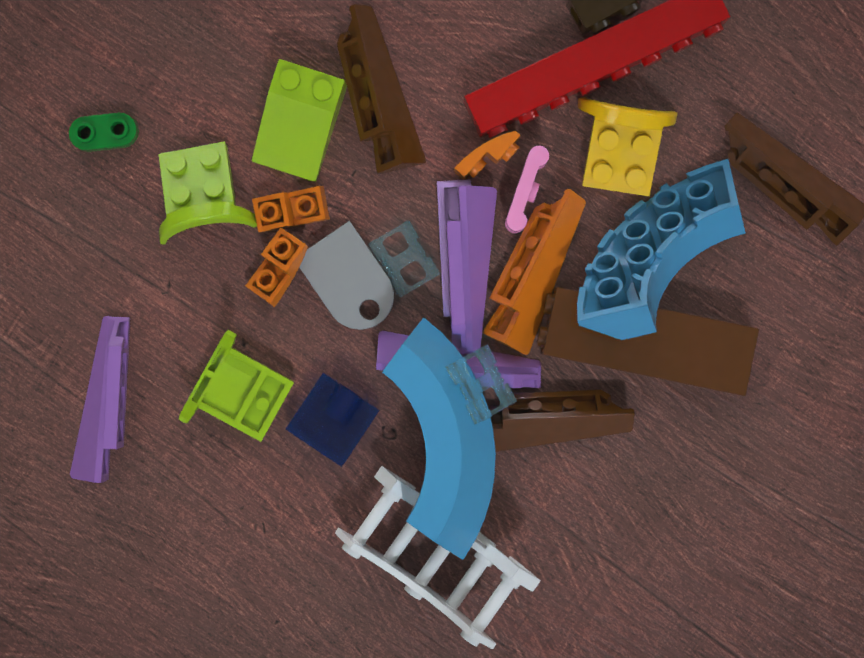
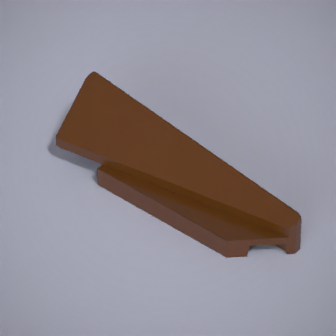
(376, 94)
(792, 181)
(558, 418)

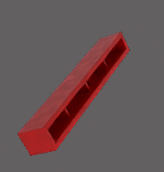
(593, 61)

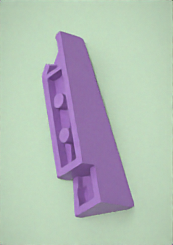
(468, 264)
(515, 370)
(105, 403)

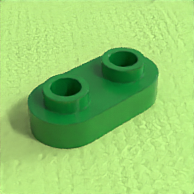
(102, 132)

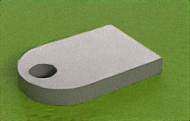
(346, 276)

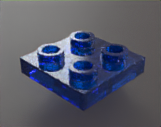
(332, 419)

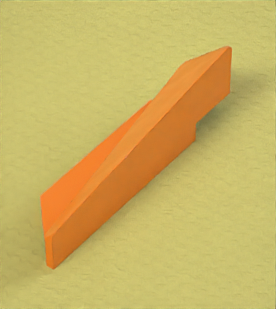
(533, 272)

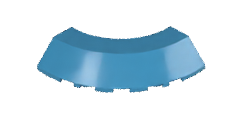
(652, 246)
(457, 450)

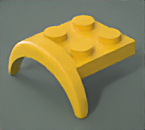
(623, 146)

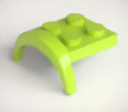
(199, 190)
(238, 390)

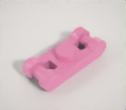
(526, 189)

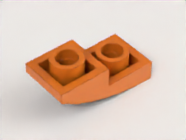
(495, 149)
(290, 209)
(279, 267)

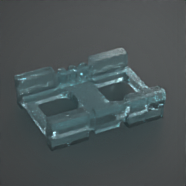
(394, 264)
(473, 388)

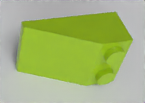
(298, 120)

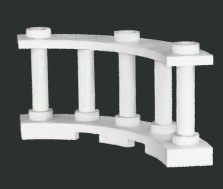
(487, 554)

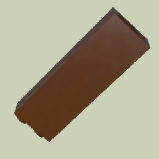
(682, 350)

